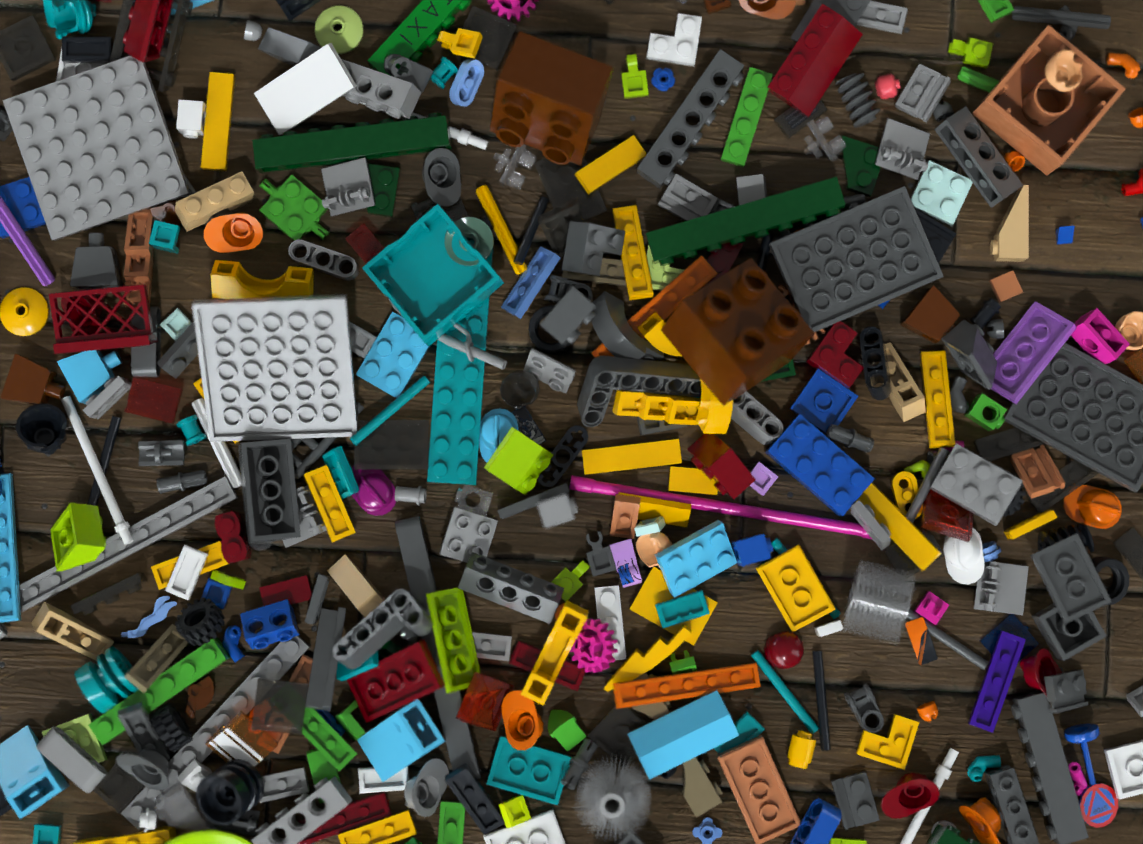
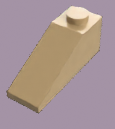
(1012, 236)
(905, 393)
(356, 585)
(70, 631)

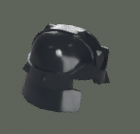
(42, 428)

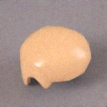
(1063, 71)
(1131, 329)
(651, 544)

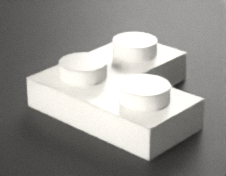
(680, 48)

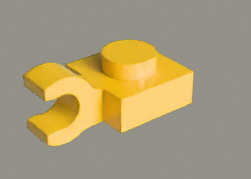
(462, 43)

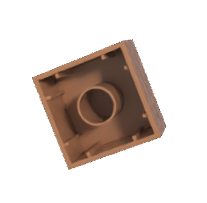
(1037, 117)

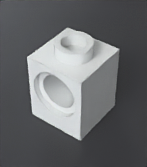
(191, 118)

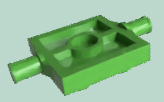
(294, 209)

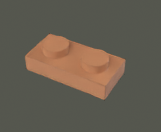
(625, 516)

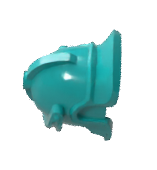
(69, 16)

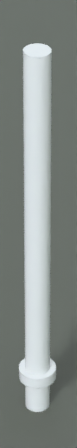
(121, 526)

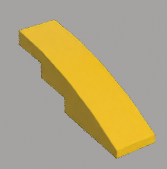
(657, 407)
(640, 663)

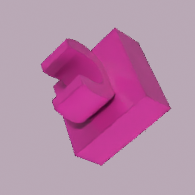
(931, 608)

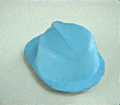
(493, 430)

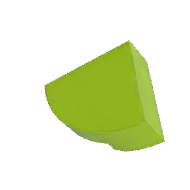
(228, 580)

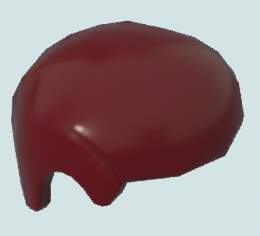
(784, 650)

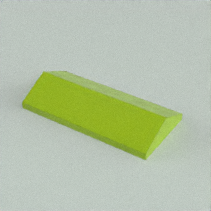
(453, 638)

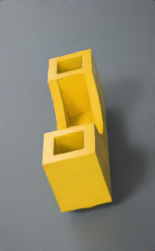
(232, 282)
(554, 652)
(159, 836)

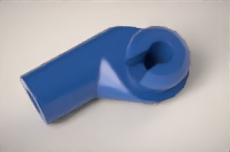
(230, 642)

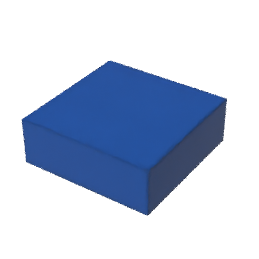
(217, 593)

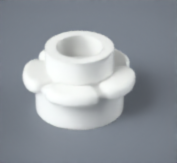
(147, 820)

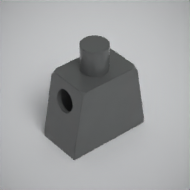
(96, 265)

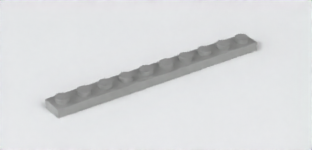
(143, 533)
(242, 699)

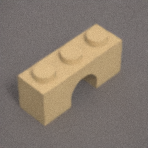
(200, 206)

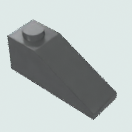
(286, 47)

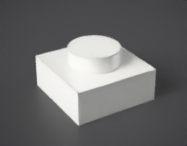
(194, 774)

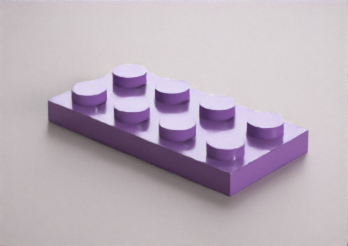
(1029, 350)

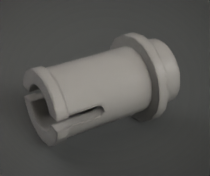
(409, 494)

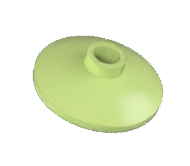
(347, 37)

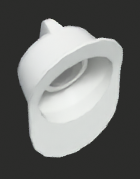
(964, 559)

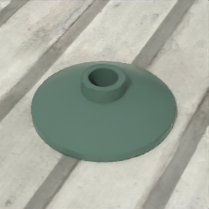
(472, 229)

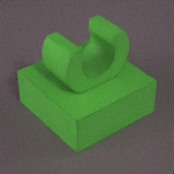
(684, 665)

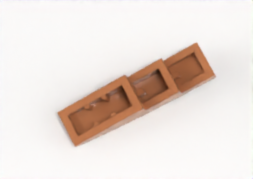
(138, 253)

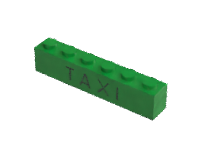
(418, 31)

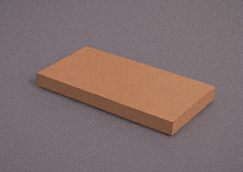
(759, 790)

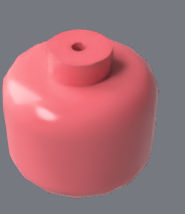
(887, 86)

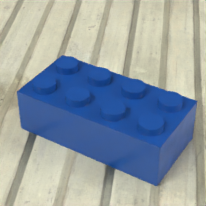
(819, 465)

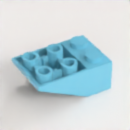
(401, 740)
(27, 774)

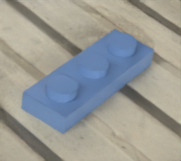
(530, 282)

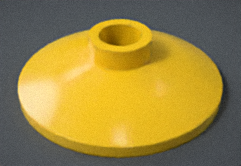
(35, 313)

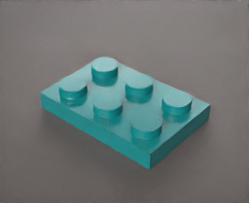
(529, 771)

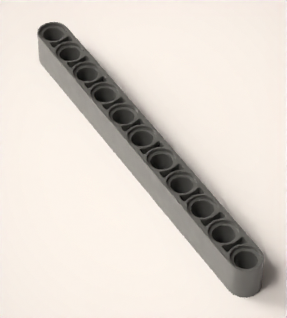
(422, 582)

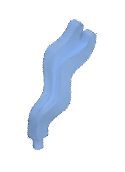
(159, 614)

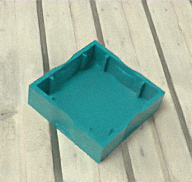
(426, 282)

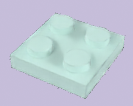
(940, 193)

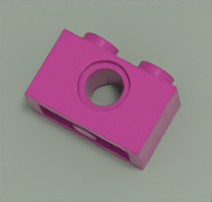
(1099, 337)

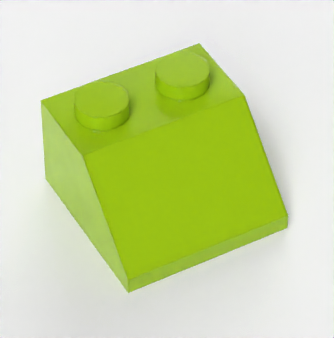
(519, 461)
(77, 536)

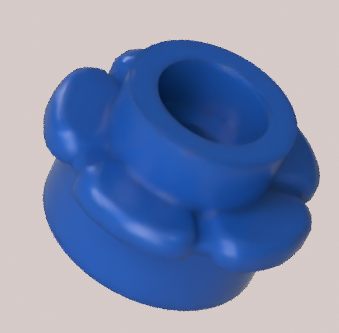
(663, 85)

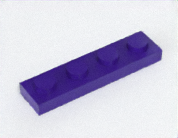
(996, 681)

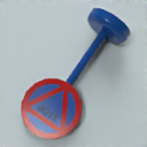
(1098, 800)

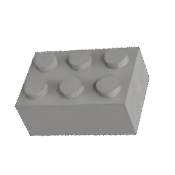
(976, 484)

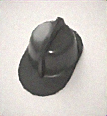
(442, 177)
(147, 767)

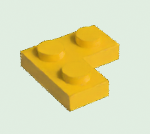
(891, 749)

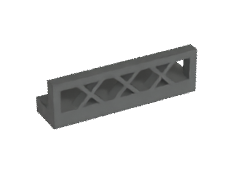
(324, 664)

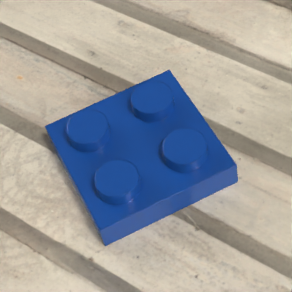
(23, 205)
(823, 401)

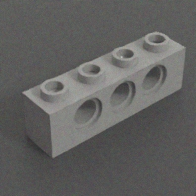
(403, 96)
(557, 510)
(330, 791)

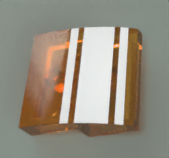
(241, 742)

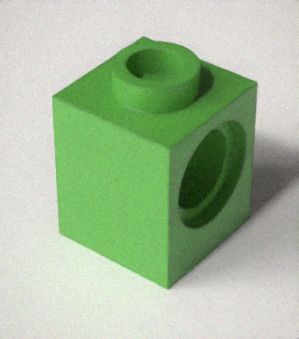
(976, 408)

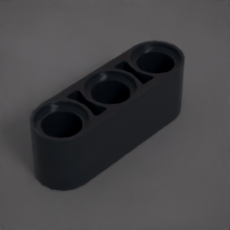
(875, 373)

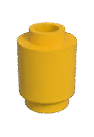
(801, 749)

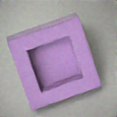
(763, 477)

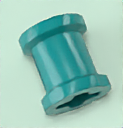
(443, 72)
(191, 430)

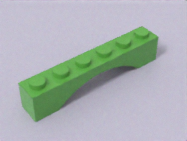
(164, 688)

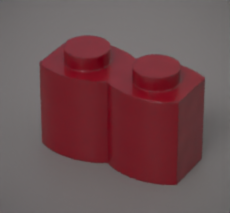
(234, 543)

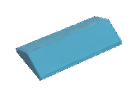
(683, 734)

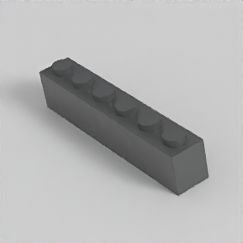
(1049, 768)

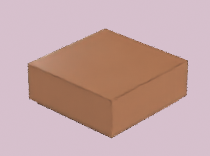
(1006, 286)

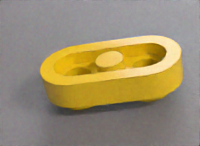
(905, 495)

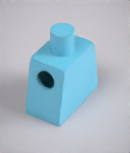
(89, 372)

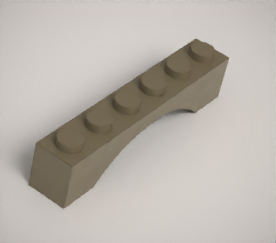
(697, 788)

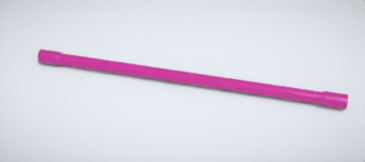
(592, 486)

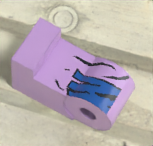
(626, 563)

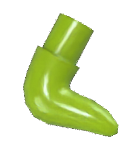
(920, 466)

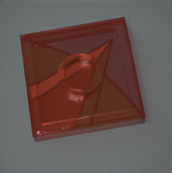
(946, 517)
(484, 701)

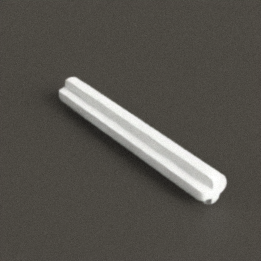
(219, 447)

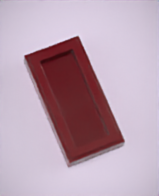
(294, 590)

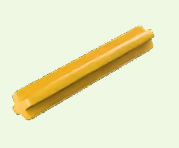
(500, 227)

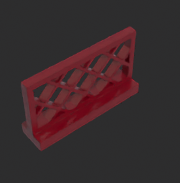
(99, 340)

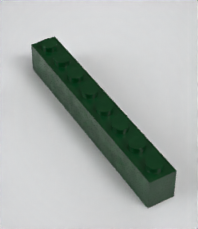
(351, 143)
(746, 220)

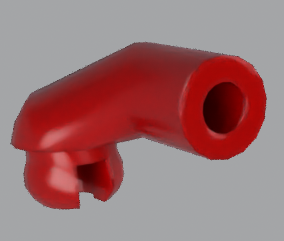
(1134, 188)

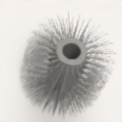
(880, 602)
(613, 797)

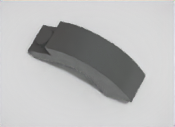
(617, 333)

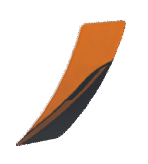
(921, 641)

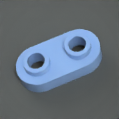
(466, 83)

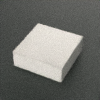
(828, 628)

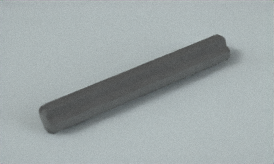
(1061, 17)

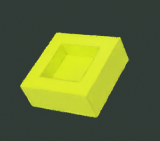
(514, 811)

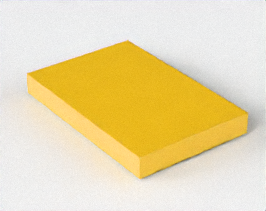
(795, 588)
(656, 591)

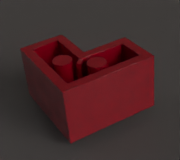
(830, 355)
(722, 464)

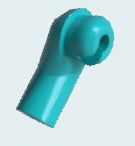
(980, 764)

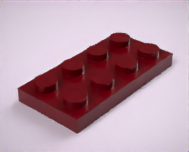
(396, 681)

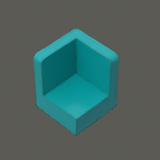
(164, 236)

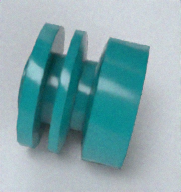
(104, 682)

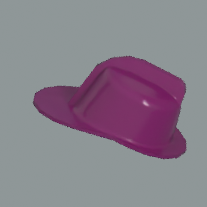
(375, 491)

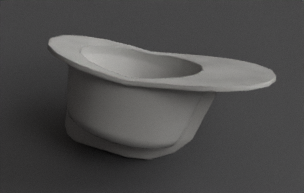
(427, 788)

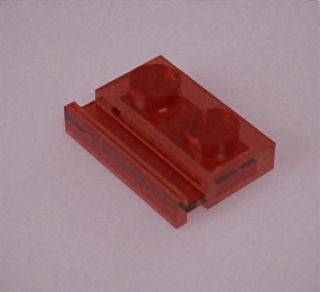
(153, 400)

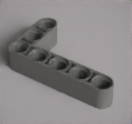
(634, 375)

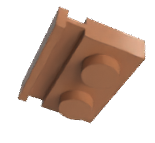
(1037, 471)

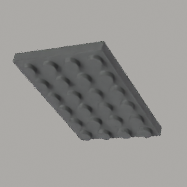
(856, 260)
(1086, 415)

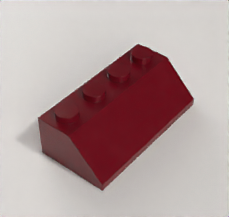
(147, 29)
(815, 60)

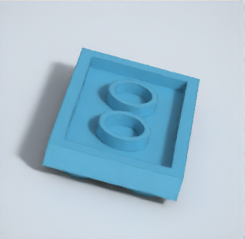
(393, 357)
(696, 558)

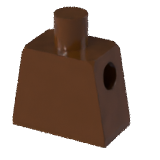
(931, 316)
(30, 382)

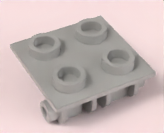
(903, 149)
(347, 187)
(549, 371)
(309, 517)
(467, 534)
(1002, 588)

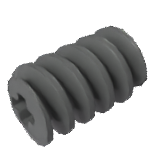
(857, 99)

